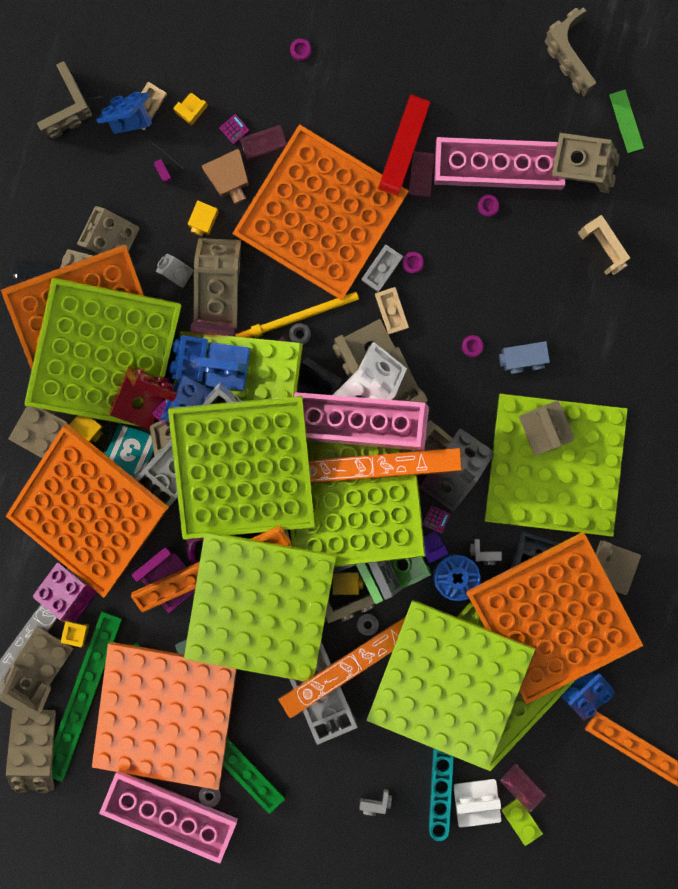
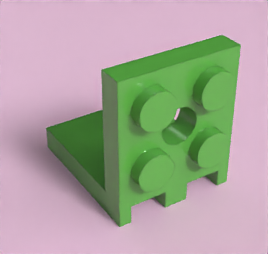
(415, 572)

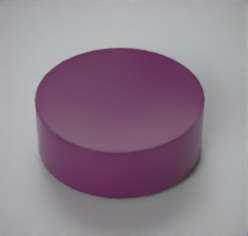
(300, 49)
(488, 205)
(413, 262)
(472, 346)

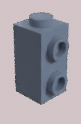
(524, 356)

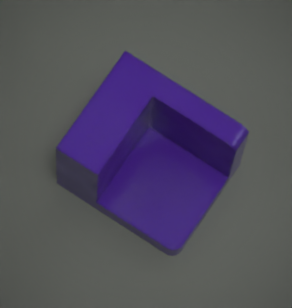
(434, 547)

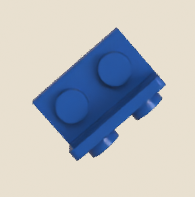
(126, 113)
(225, 365)
(588, 694)

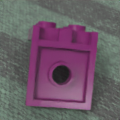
(159, 567)

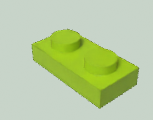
(521, 821)

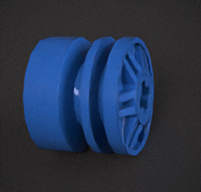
(456, 564)

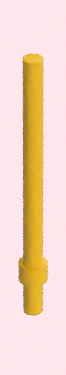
(257, 331)

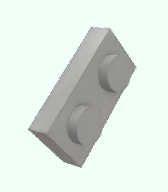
(382, 268)

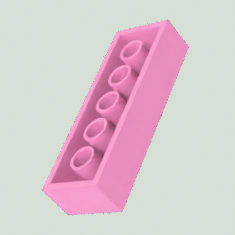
(496, 163)
(365, 421)
(168, 816)

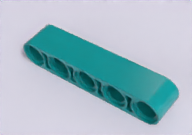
(440, 796)

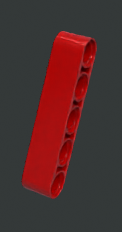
(404, 145)

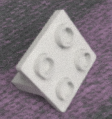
(477, 803)

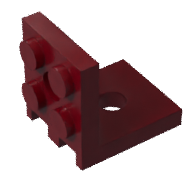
(144, 385)

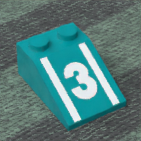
(130, 449)

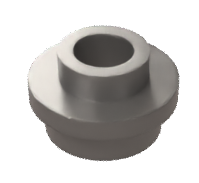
(297, 327)
(360, 624)
(209, 803)

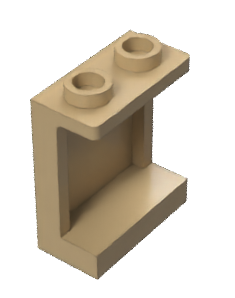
(609, 243)

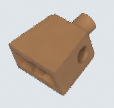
(228, 175)

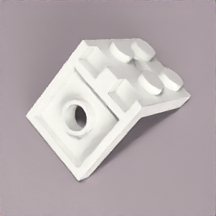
(376, 377)

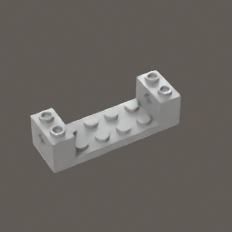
(159, 473)
(330, 714)

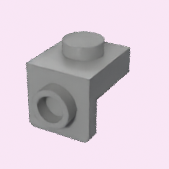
(174, 270)
(488, 557)
(371, 807)

